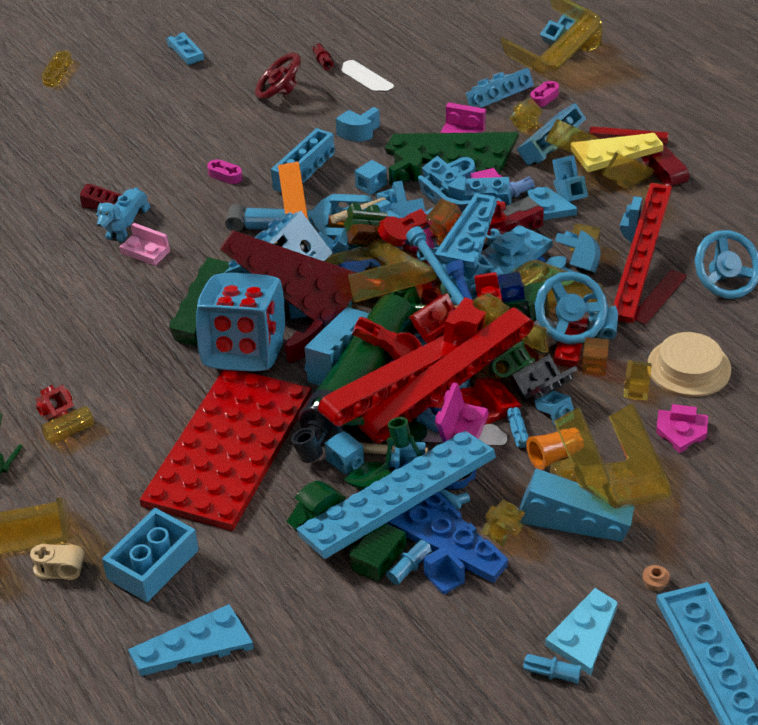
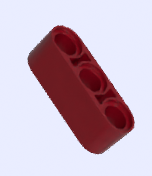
(667, 167)

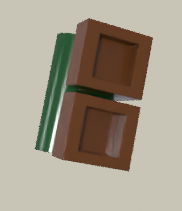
(363, 225)

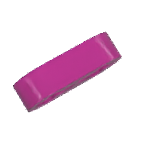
(545, 93)
(224, 171)

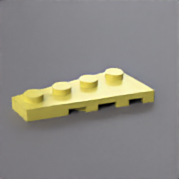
(598, 153)

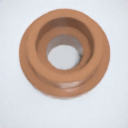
(656, 577)

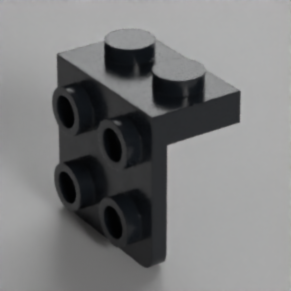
(540, 379)

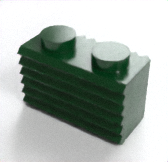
(377, 551)

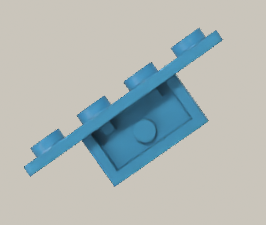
(499, 87)

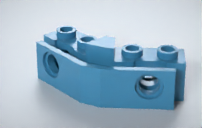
(446, 183)

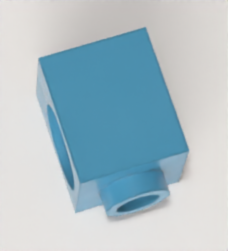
(371, 177)
(344, 452)

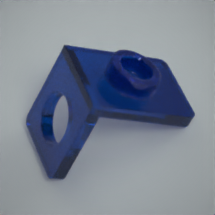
(511, 287)

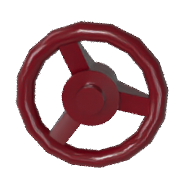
(280, 78)

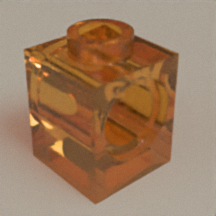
(595, 356)

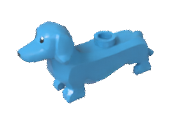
(122, 214)

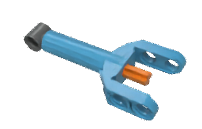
(318, 217)

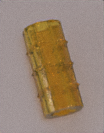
(67, 425)

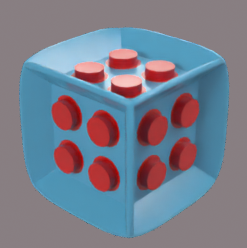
(240, 321)

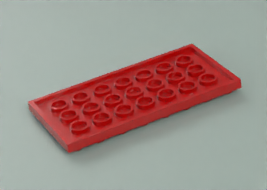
(226, 449)

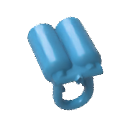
(610, 328)

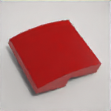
(431, 318)
(490, 395)

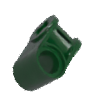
(513, 359)

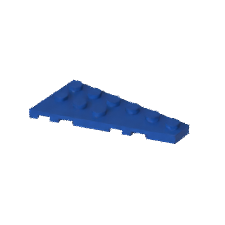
(443, 525)

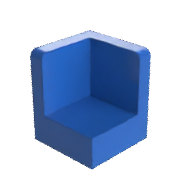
(444, 570)

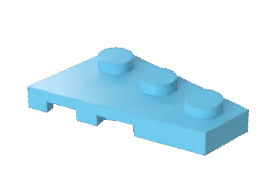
(584, 630)

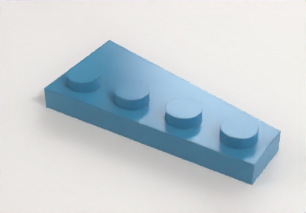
(469, 232)
(203, 637)

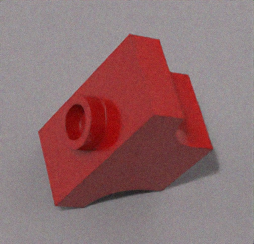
(463, 322)

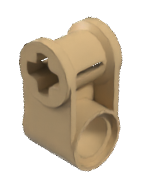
(58, 563)

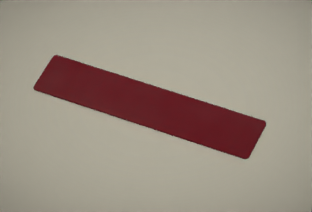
(659, 296)

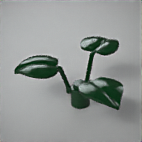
(401, 436)

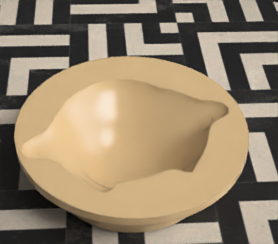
(689, 365)

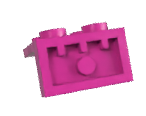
(464, 119)
(458, 416)

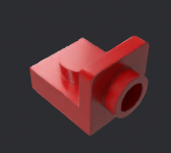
(486, 284)

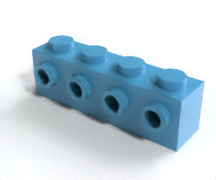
(536, 147)
(310, 153)

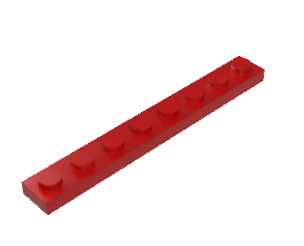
(641, 251)

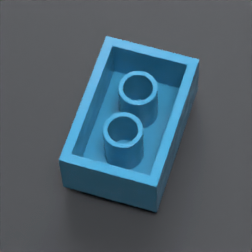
(150, 554)

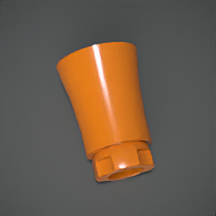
(545, 450)

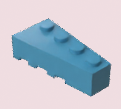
(329, 344)
(566, 507)

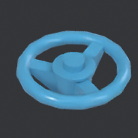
(726, 264)
(570, 307)

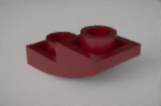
(296, 344)

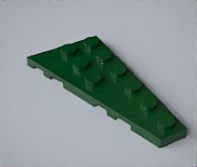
(485, 148)

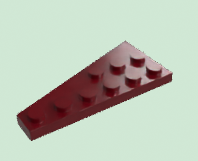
(307, 283)

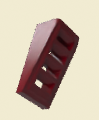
(93, 195)

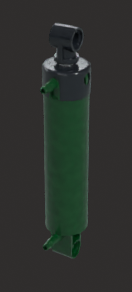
(356, 361)

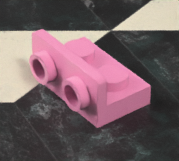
(146, 245)

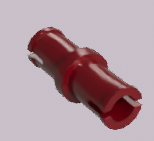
(323, 56)

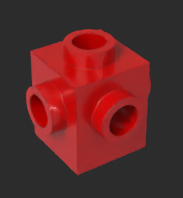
(59, 396)

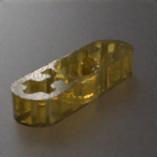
(56, 68)

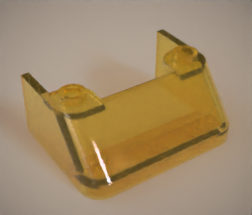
(34, 526)

